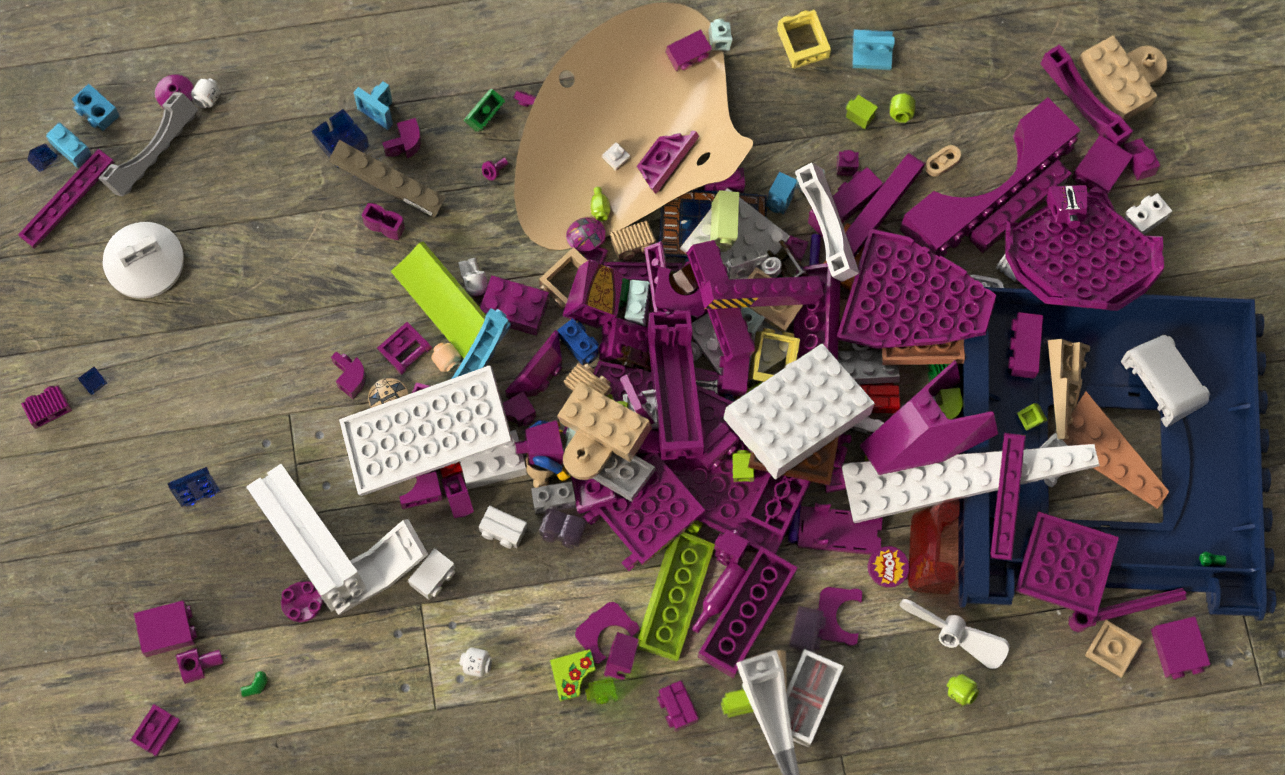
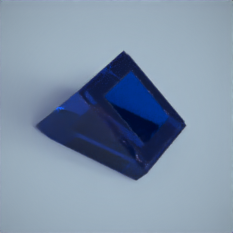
(41, 157)

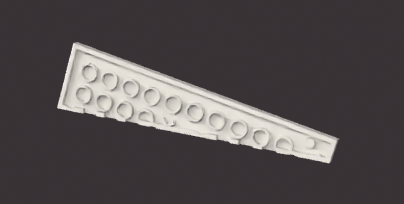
(956, 478)

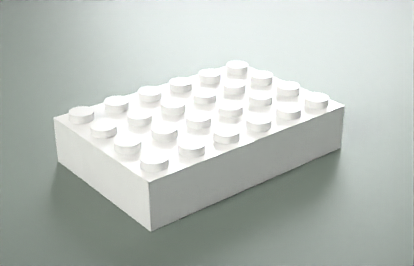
(798, 411)

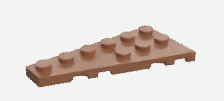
(1115, 454)

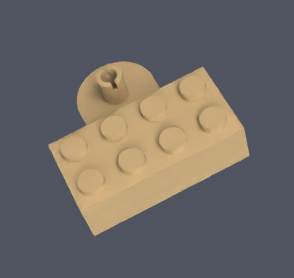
(1123, 77)
(600, 430)

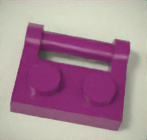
(399, 343)

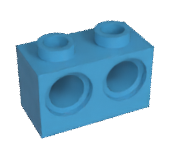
(92, 110)
(781, 193)

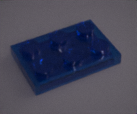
(194, 487)

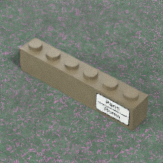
(386, 179)

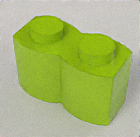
(736, 703)

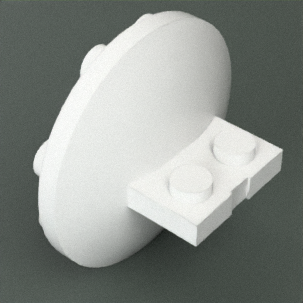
(143, 260)

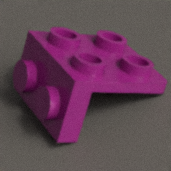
(621, 333)

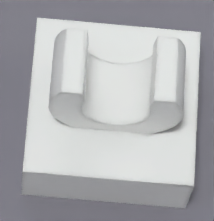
(615, 156)

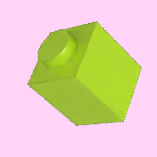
(861, 111)
(741, 472)

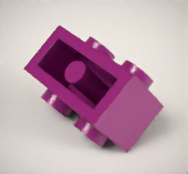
(730, 547)

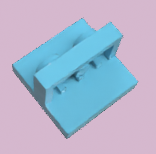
(872, 49)
(376, 104)

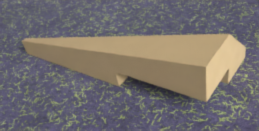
(1066, 368)

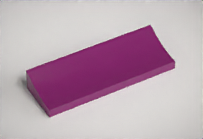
(819, 321)

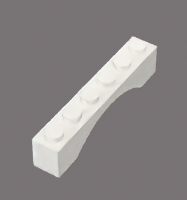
(838, 251)

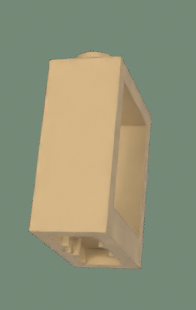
(572, 256)

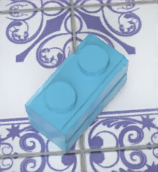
(68, 145)

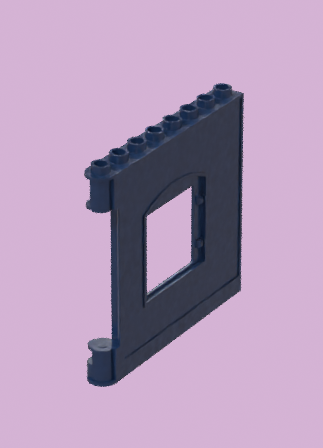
(1205, 458)

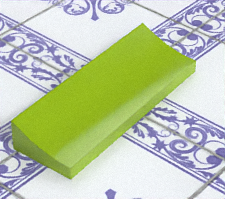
(440, 297)
(675, 596)

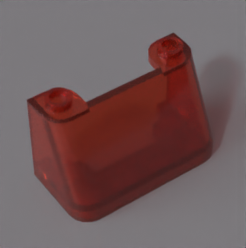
(925, 569)

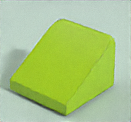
(1032, 416)

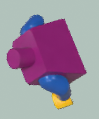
(544, 447)

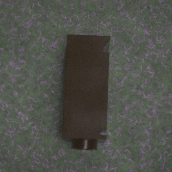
(783, 256)

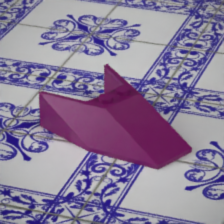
(923, 434)

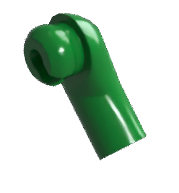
(1208, 559)
(257, 685)

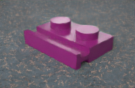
(155, 730)

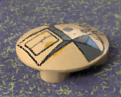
(385, 391)

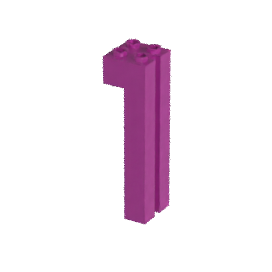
(675, 385)

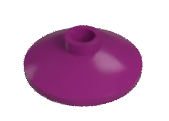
(180, 82)

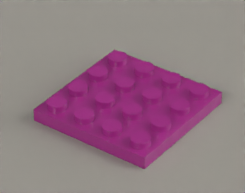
(1066, 564)

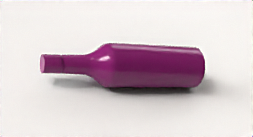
(720, 594)

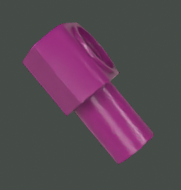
(202, 662)

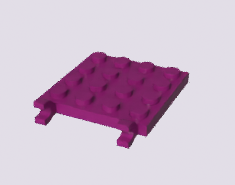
(654, 516)

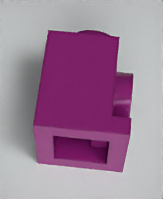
(847, 159)

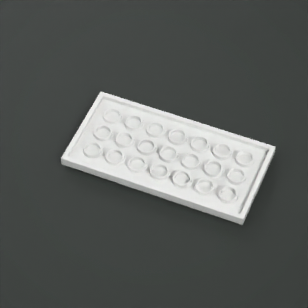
(425, 430)

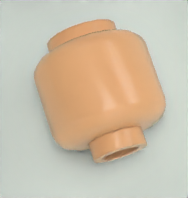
(446, 357)

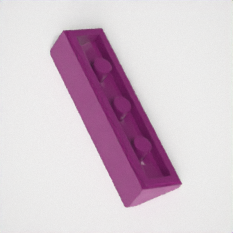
(655, 260)

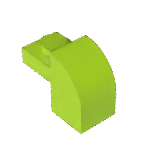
(949, 402)

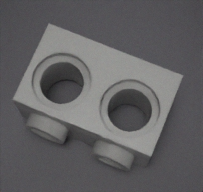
(553, 497)

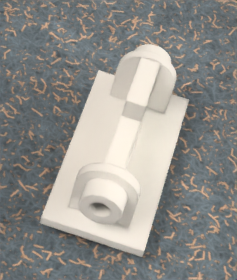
(740, 268)

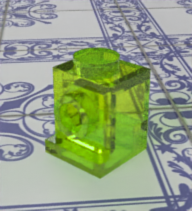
(601, 691)

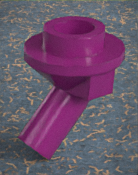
(491, 170)

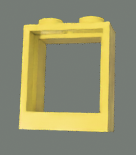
(809, 55)
(792, 351)

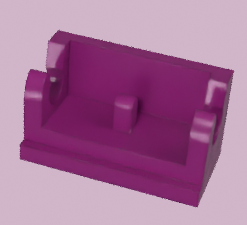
(621, 656)

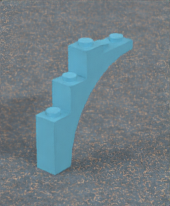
(484, 346)

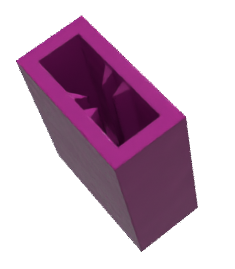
(1102, 165)
(165, 628)
(1180, 648)

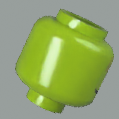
(902, 107)
(962, 689)

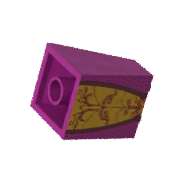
(594, 294)

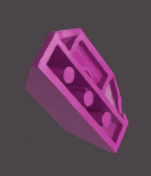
(539, 370)

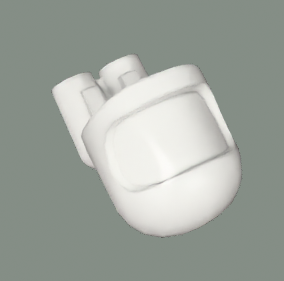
(474, 280)

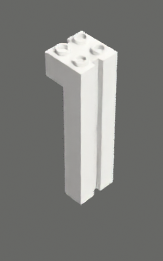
(307, 538)

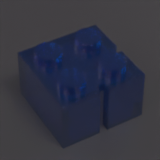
(343, 130)

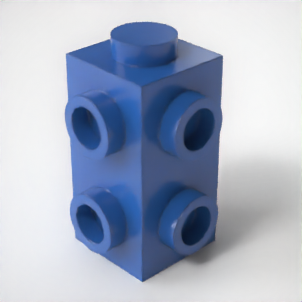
(578, 342)

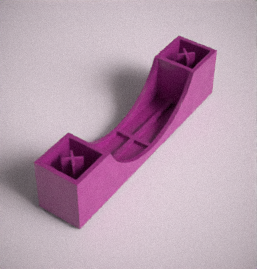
(944, 220)

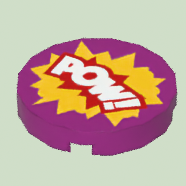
(888, 566)

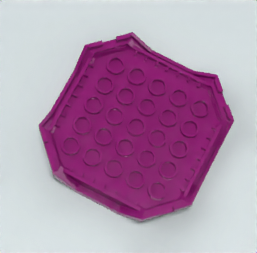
(1091, 266)

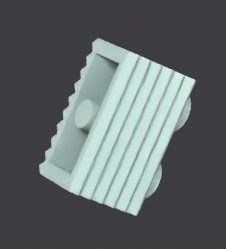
(638, 302)

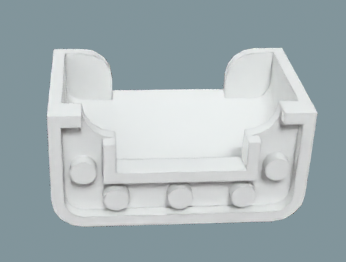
(1167, 378)

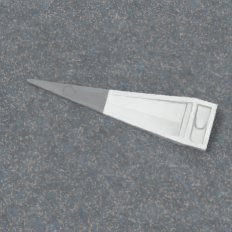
(767, 695)

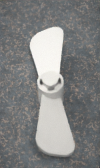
(983, 646)

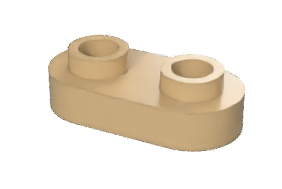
(941, 161)

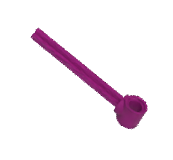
(1126, 608)

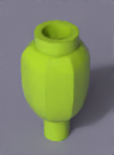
(599, 205)

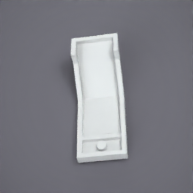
(386, 562)

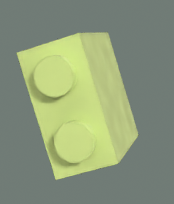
(725, 219)

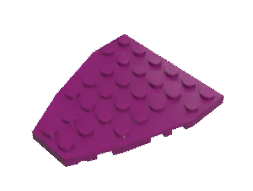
(912, 297)

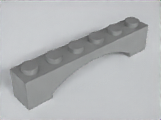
(177, 113)

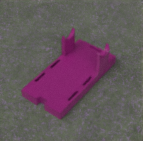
(835, 527)

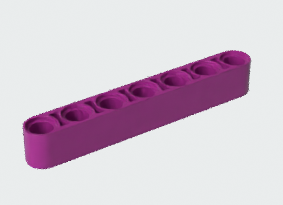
(883, 201)

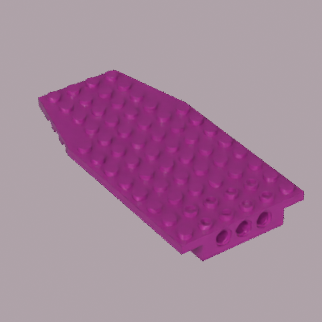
(726, 502)

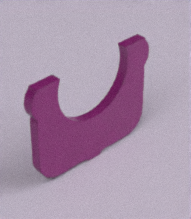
(669, 300)
(829, 602)
(609, 615)

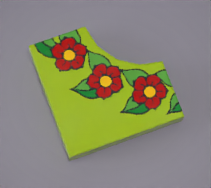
(570, 672)

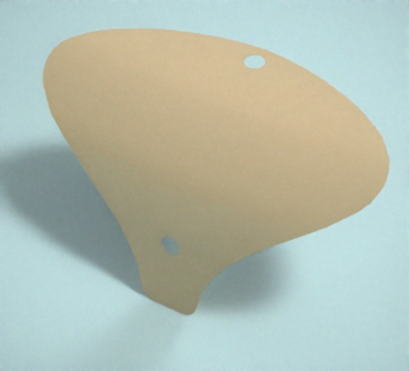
(629, 97)

